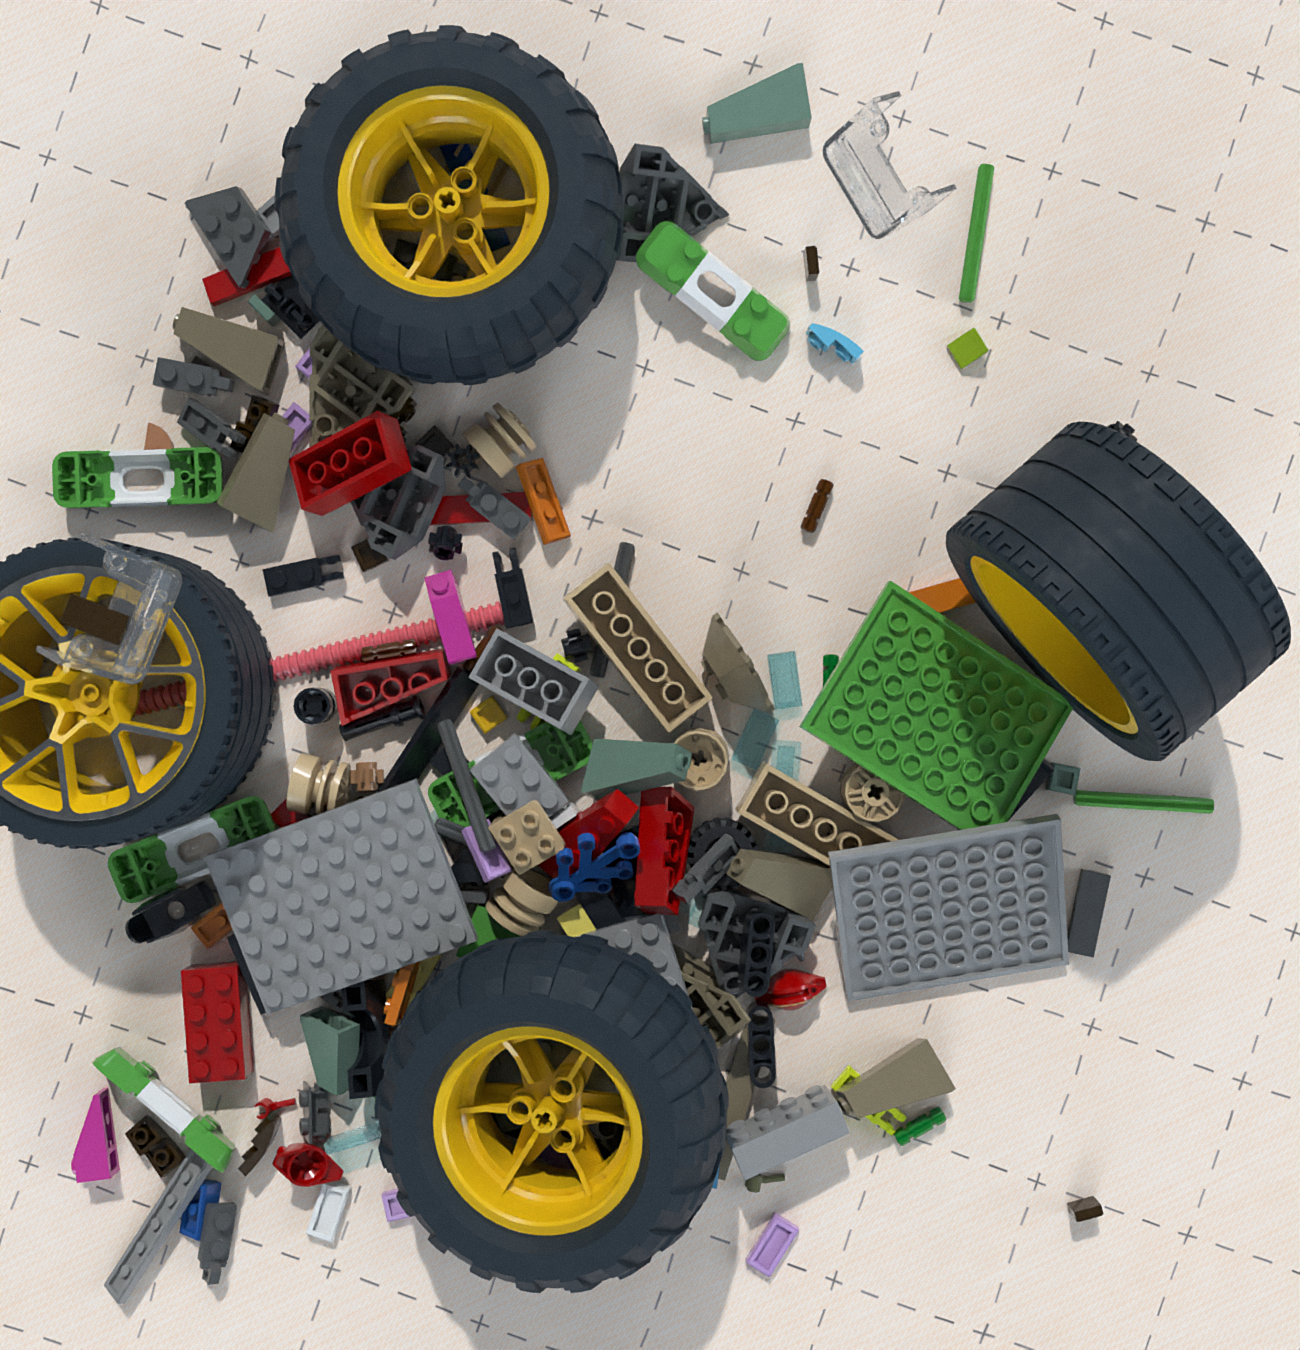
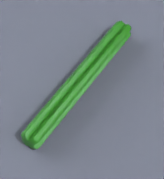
(976, 233)
(1144, 801)

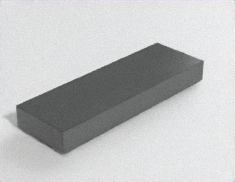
(1087, 912)

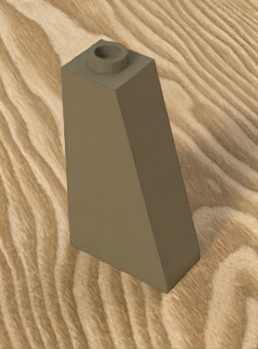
(239, 349)
(260, 474)
(786, 879)
(898, 1080)

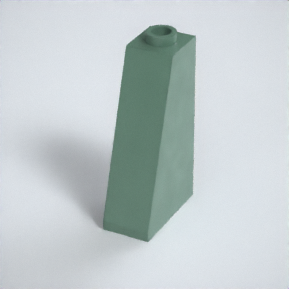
(761, 109)
(633, 766)

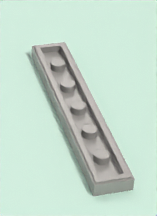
(157, 1227)

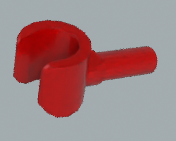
(270, 1106)

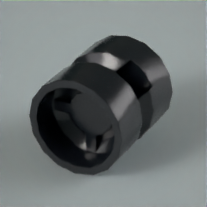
(315, 705)

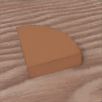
(157, 438)

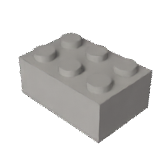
(516, 777)

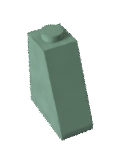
(331, 1047)

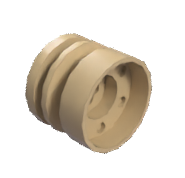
(499, 439)
(715, 749)
(313, 785)
(854, 790)
(521, 902)

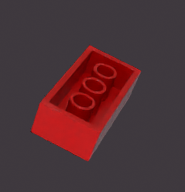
(349, 463)
(216, 1022)

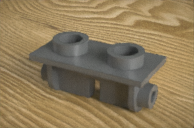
(313, 1123)

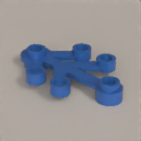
(565, 886)

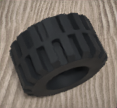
(716, 829)

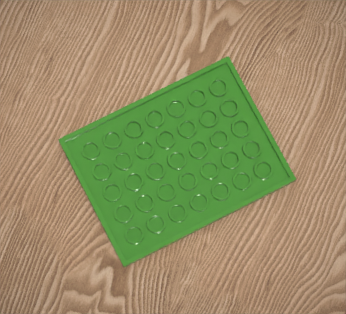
(937, 713)

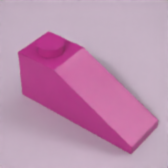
(450, 616)
(96, 1148)

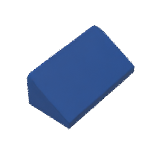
(193, 1216)

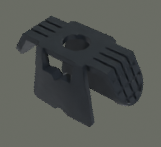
(156, 923)

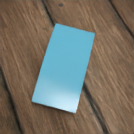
(825, 338)

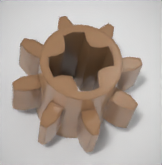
(366, 777)

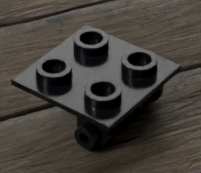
(289, 306)

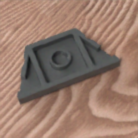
(232, 229)

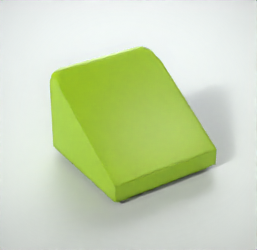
(968, 348)

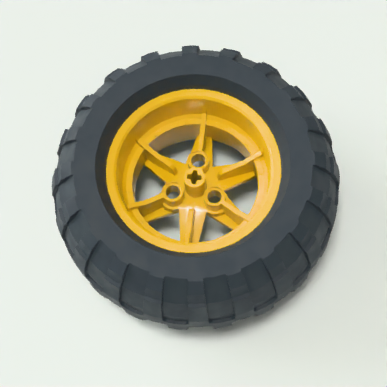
(392, 110)
(494, 1198)

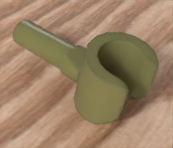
(754, 1184)

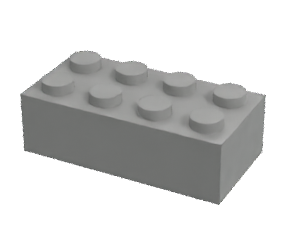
(534, 681)
(786, 1131)

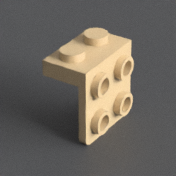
(526, 836)

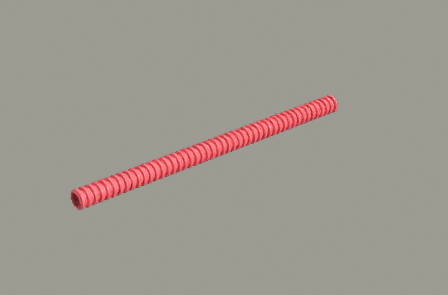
(329, 655)

